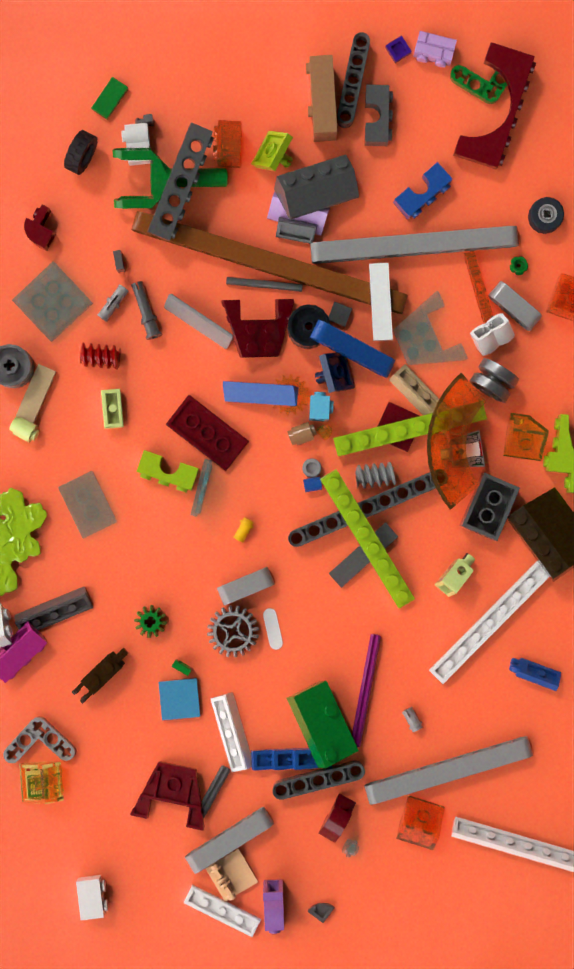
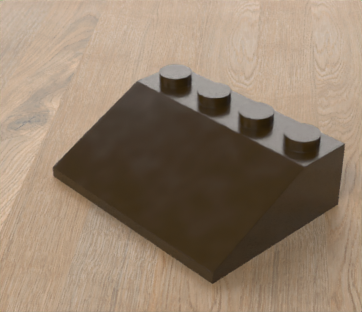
(547, 531)

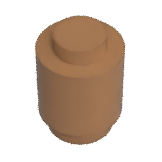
(302, 434)

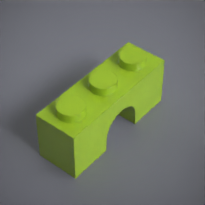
(151, 467)

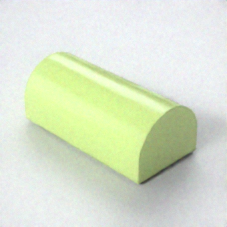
(112, 408)

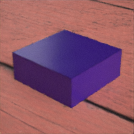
(398, 49)

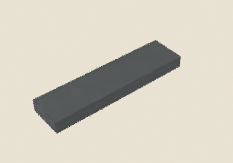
(358, 560)

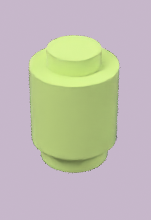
(24, 429)

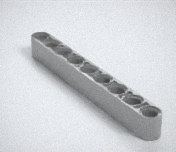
(448, 770)

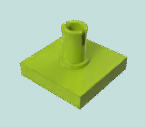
(273, 151)

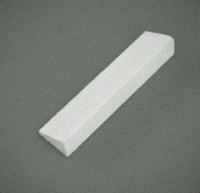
(232, 732)

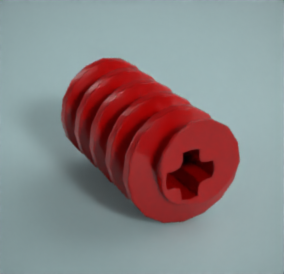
(99, 355)

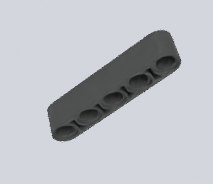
(353, 71)
(310, 786)

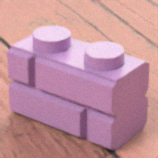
(434, 49)

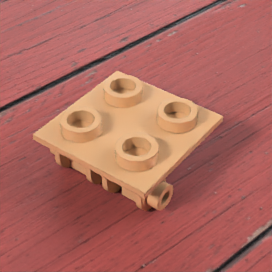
(231, 875)

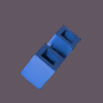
(411, 203)

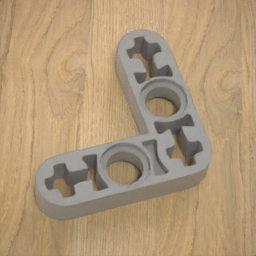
(34, 736)

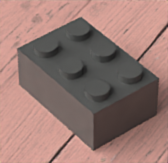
(489, 506)

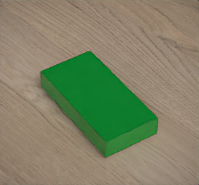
(109, 98)

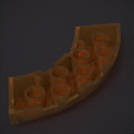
(448, 440)

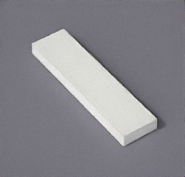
(380, 301)
(222, 911)

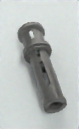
(148, 319)

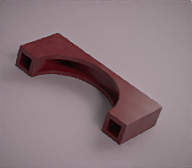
(514, 68)

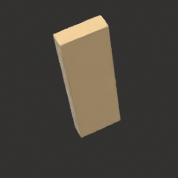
(36, 393)

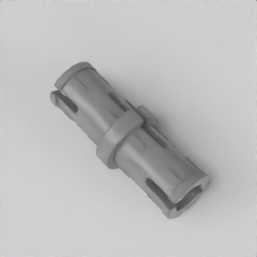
(113, 303)

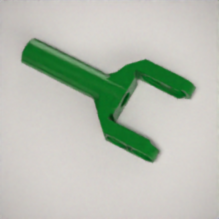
(159, 175)

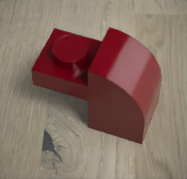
(35, 229)
(337, 818)

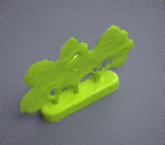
(15, 535)

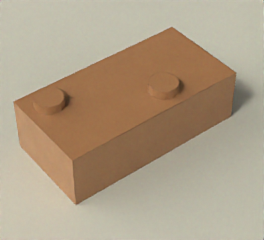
(322, 98)

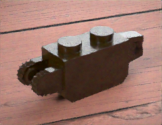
(101, 673)

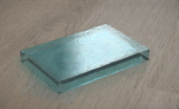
(201, 488)
(87, 504)

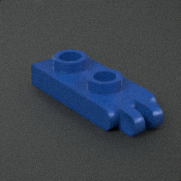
(535, 673)

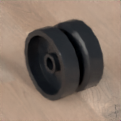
(304, 316)

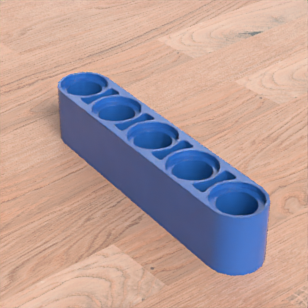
(352, 348)

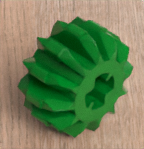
(155, 626)

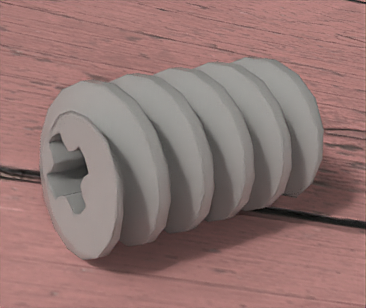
(375, 475)

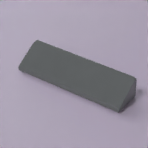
(55, 609)

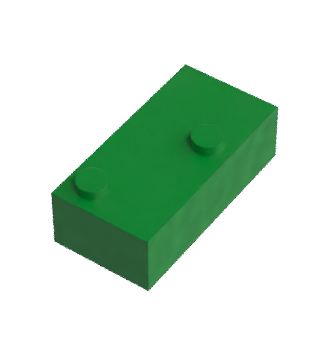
(322, 724)

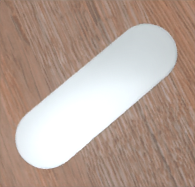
(272, 628)

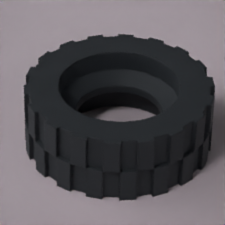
(80, 152)

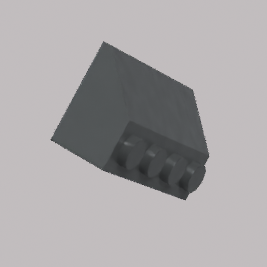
(317, 187)

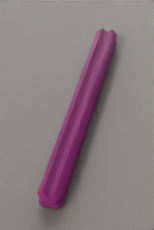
(365, 689)

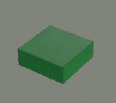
(182, 667)

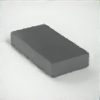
(295, 230)

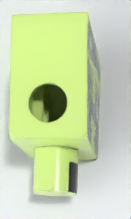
(451, 580)

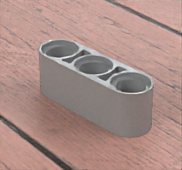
(515, 306)
(245, 586)

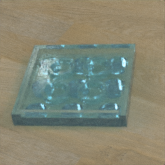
(52, 301)

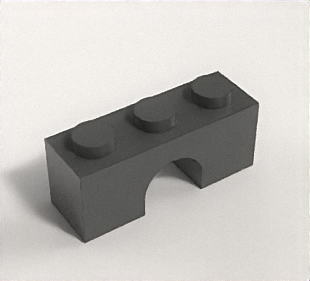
(378, 98)

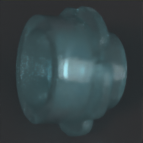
(350, 848)

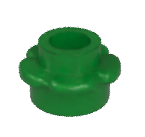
(518, 260)

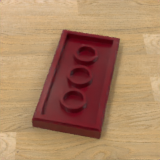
(207, 432)

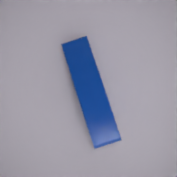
(282, 759)

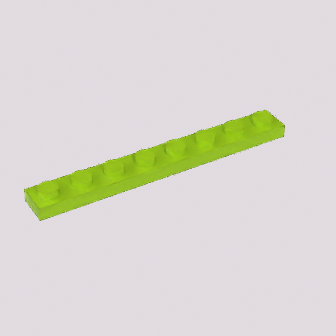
(389, 433)
(367, 538)

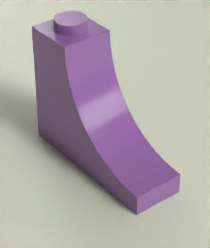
(273, 905)

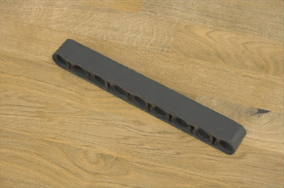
(376, 508)

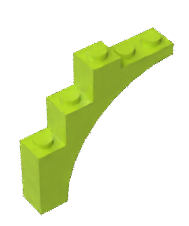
(563, 458)

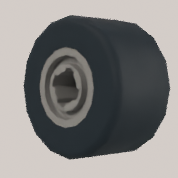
(539, 215)

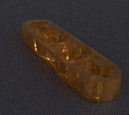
(478, 286)

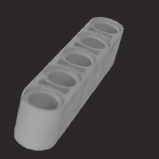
(229, 840)

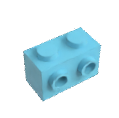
(320, 407)

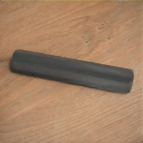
(214, 789)

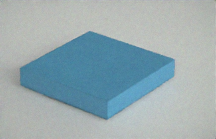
(179, 699)

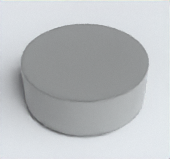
(311, 467)

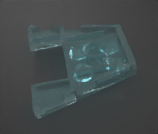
(419, 340)

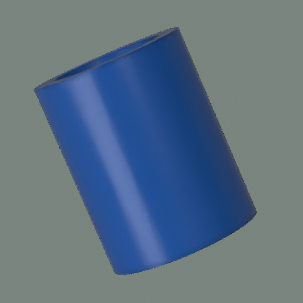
(312, 484)

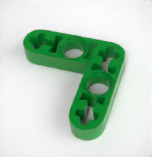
(485, 86)

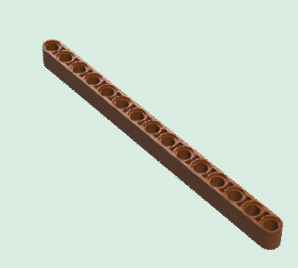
(269, 262)

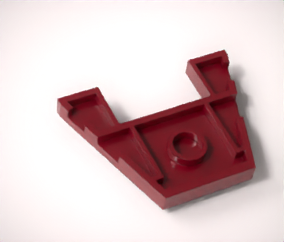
(258, 337)
(172, 785)

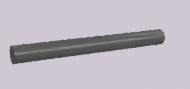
(264, 284)

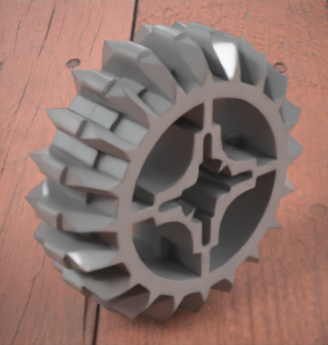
(224, 646)

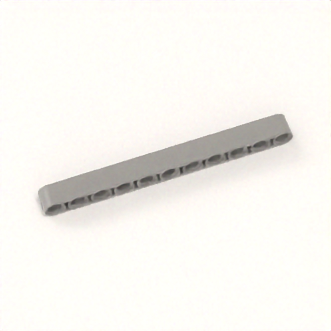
(414, 244)

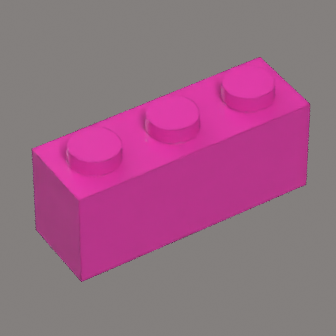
(24, 646)

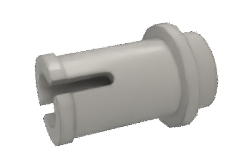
(412, 719)

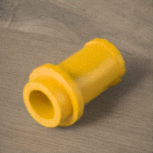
(243, 530)

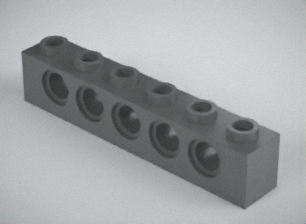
(197, 134)

